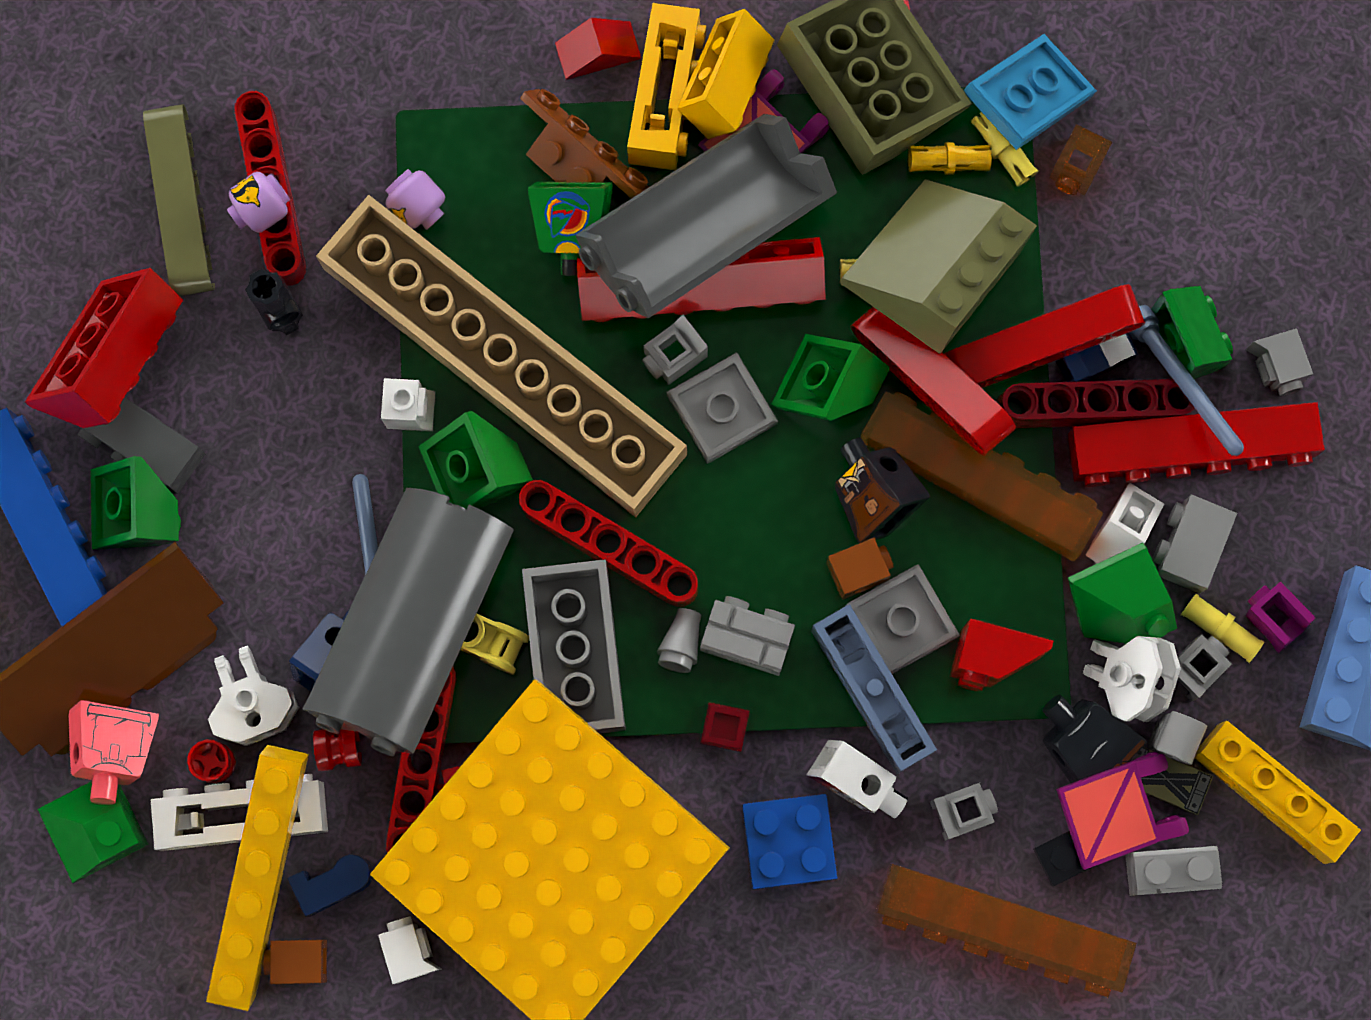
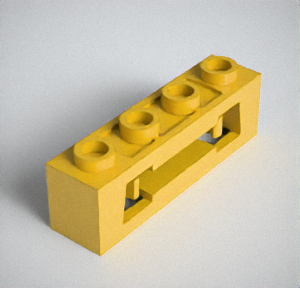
(676, 28)
(1276, 793)

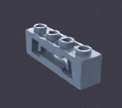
(873, 689)

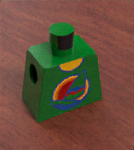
(562, 212)

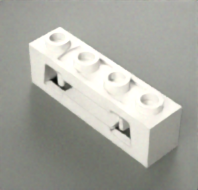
(170, 820)

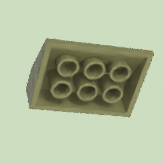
(872, 76)
(938, 260)

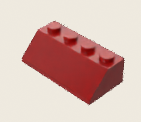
(106, 349)

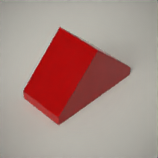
(597, 46)

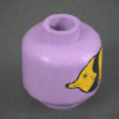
(415, 199)
(258, 202)

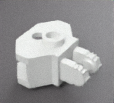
(1132, 676)
(247, 699)

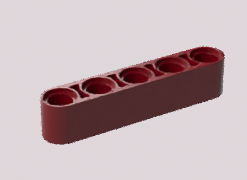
(1075, 403)

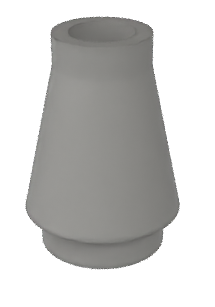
(680, 644)

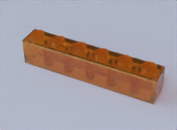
(988, 482)
(1006, 929)

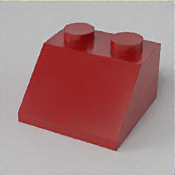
(993, 653)

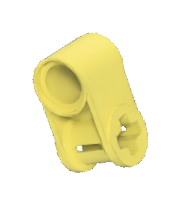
(491, 642)

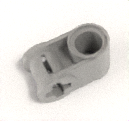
(1177, 736)

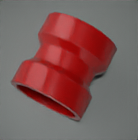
(336, 749)
(204, 759)

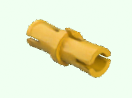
(949, 158)

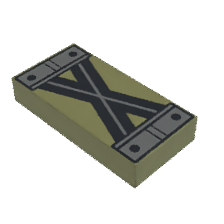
(1178, 785)

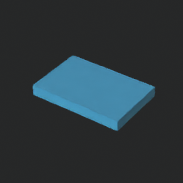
(1029, 91)

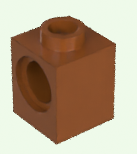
(860, 568)
(296, 961)

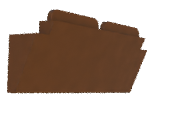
(109, 651)

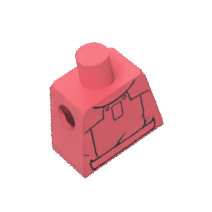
(109, 746)

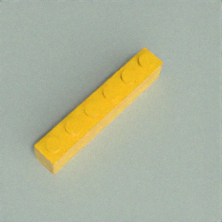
(257, 877)

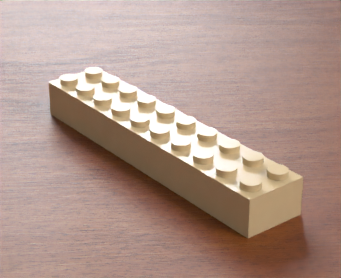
(502, 355)

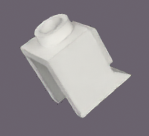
(407, 405)
(406, 950)

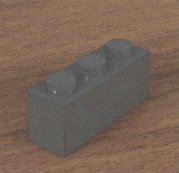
(143, 435)

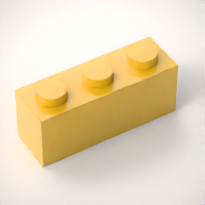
(726, 74)

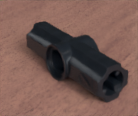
(274, 301)

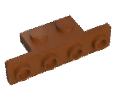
(571, 153)

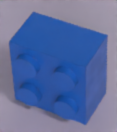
(789, 841)

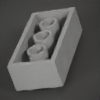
(576, 640)

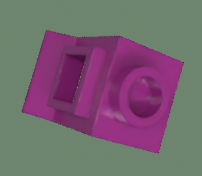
(1298, 615)

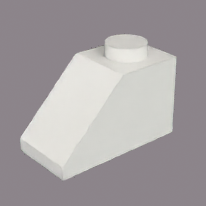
(1126, 524)

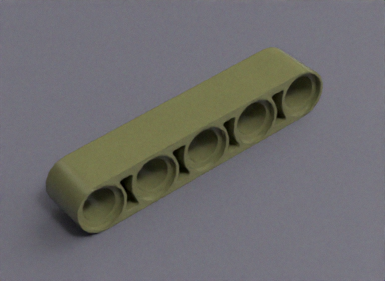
(176, 200)

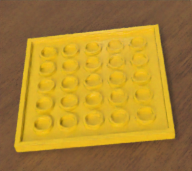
(549, 860)

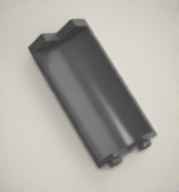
(704, 215)
(408, 621)

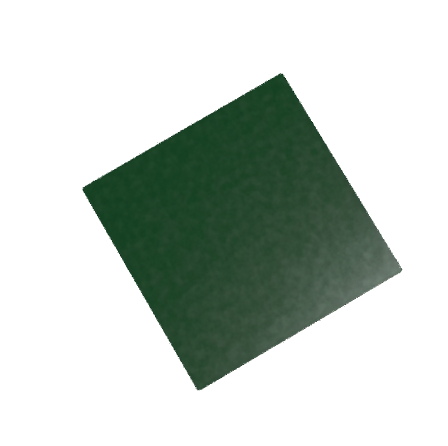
(770, 508)

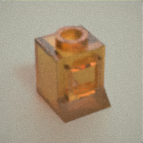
(1073, 179)

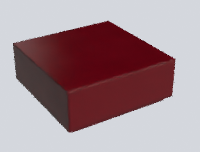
(725, 727)

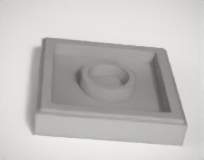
(722, 408)
(904, 619)

